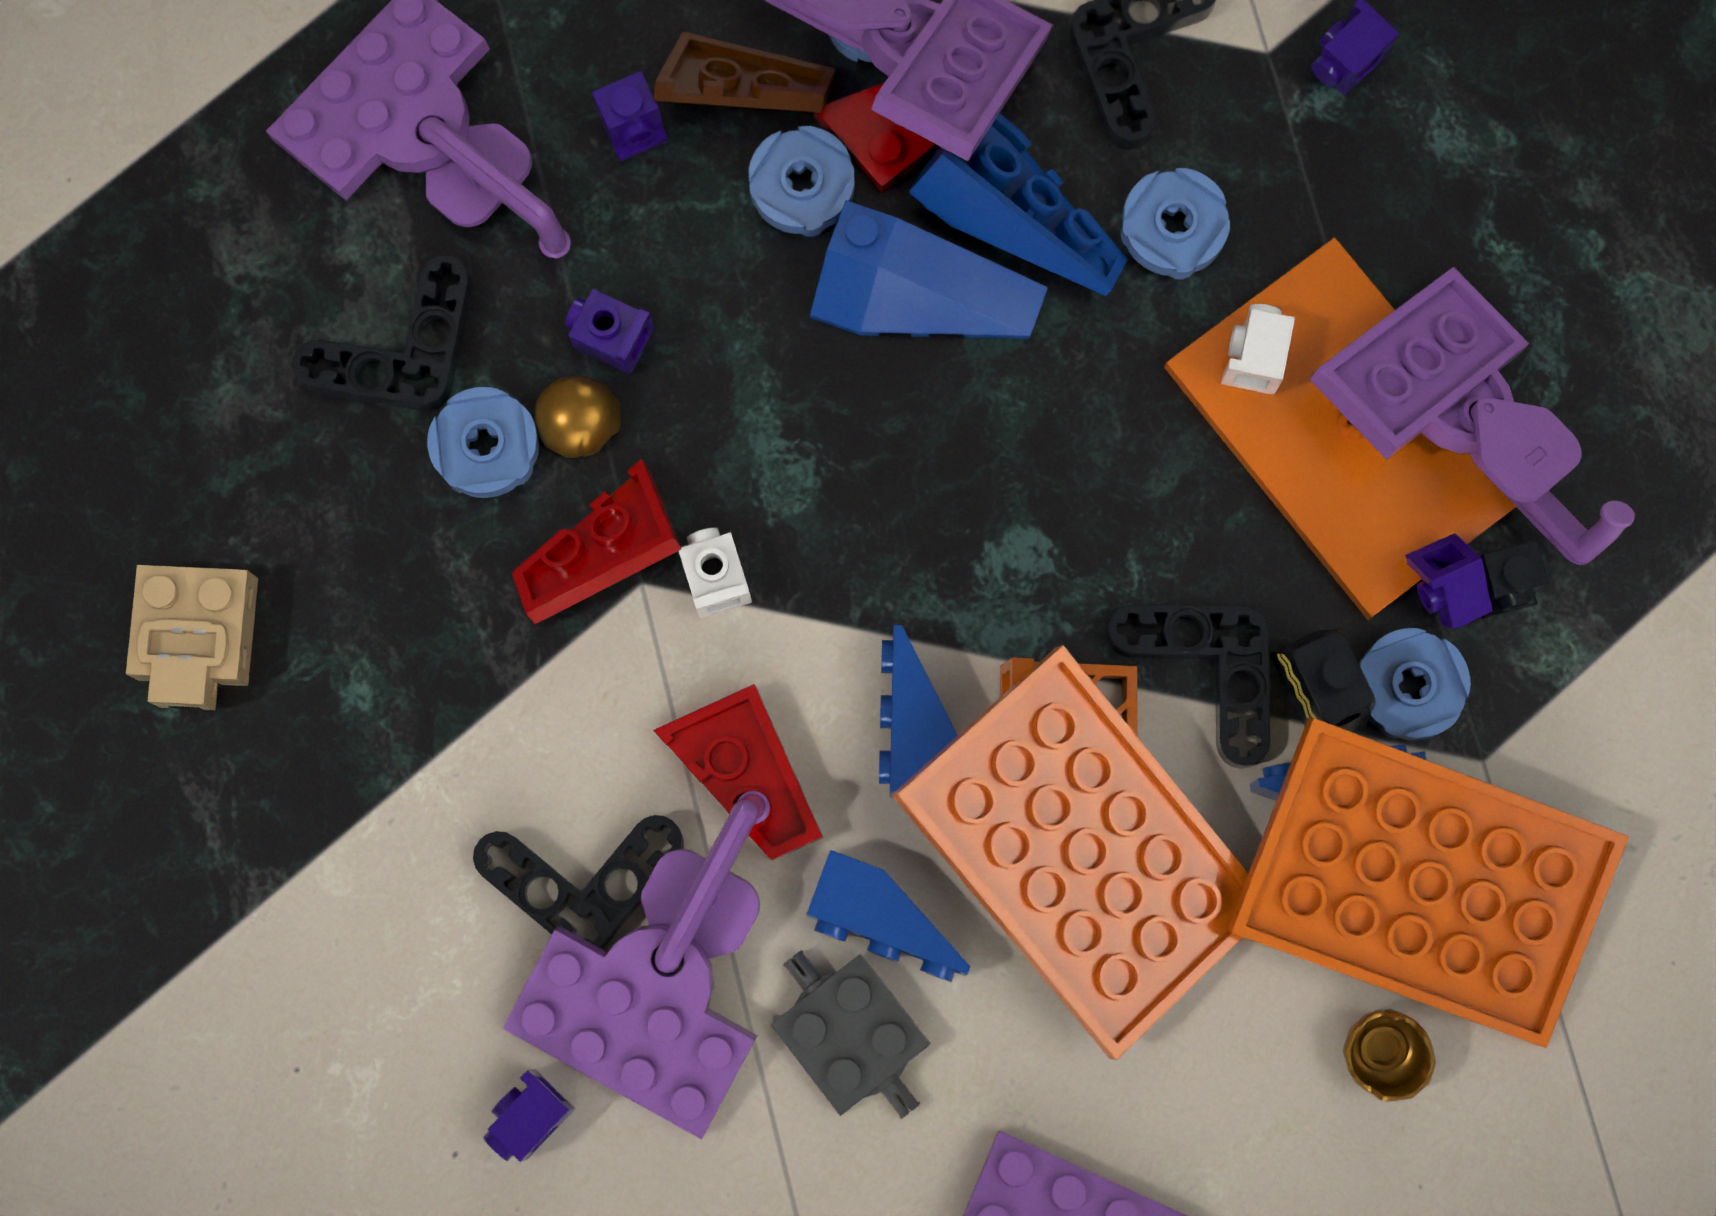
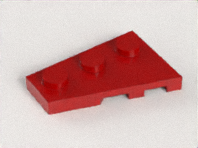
(874, 142)
(604, 548)
(738, 750)

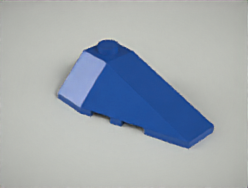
(1018, 208)
(906, 280)

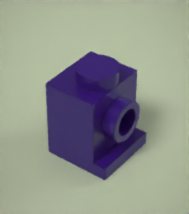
(1353, 48)
(630, 116)
(621, 343)
(1451, 581)
(526, 1118)

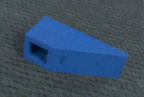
(912, 713)
(871, 905)

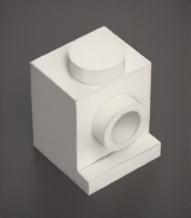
(1259, 349)
(718, 591)

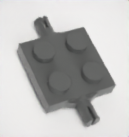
(850, 1034)

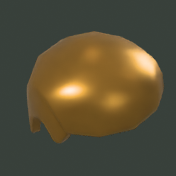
(577, 416)
(1389, 1055)

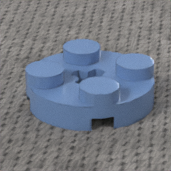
(794, 151)
(1177, 252)
(458, 425)
(1426, 656)

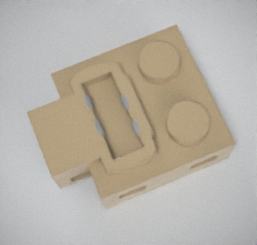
(191, 633)

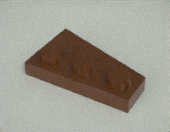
(739, 76)

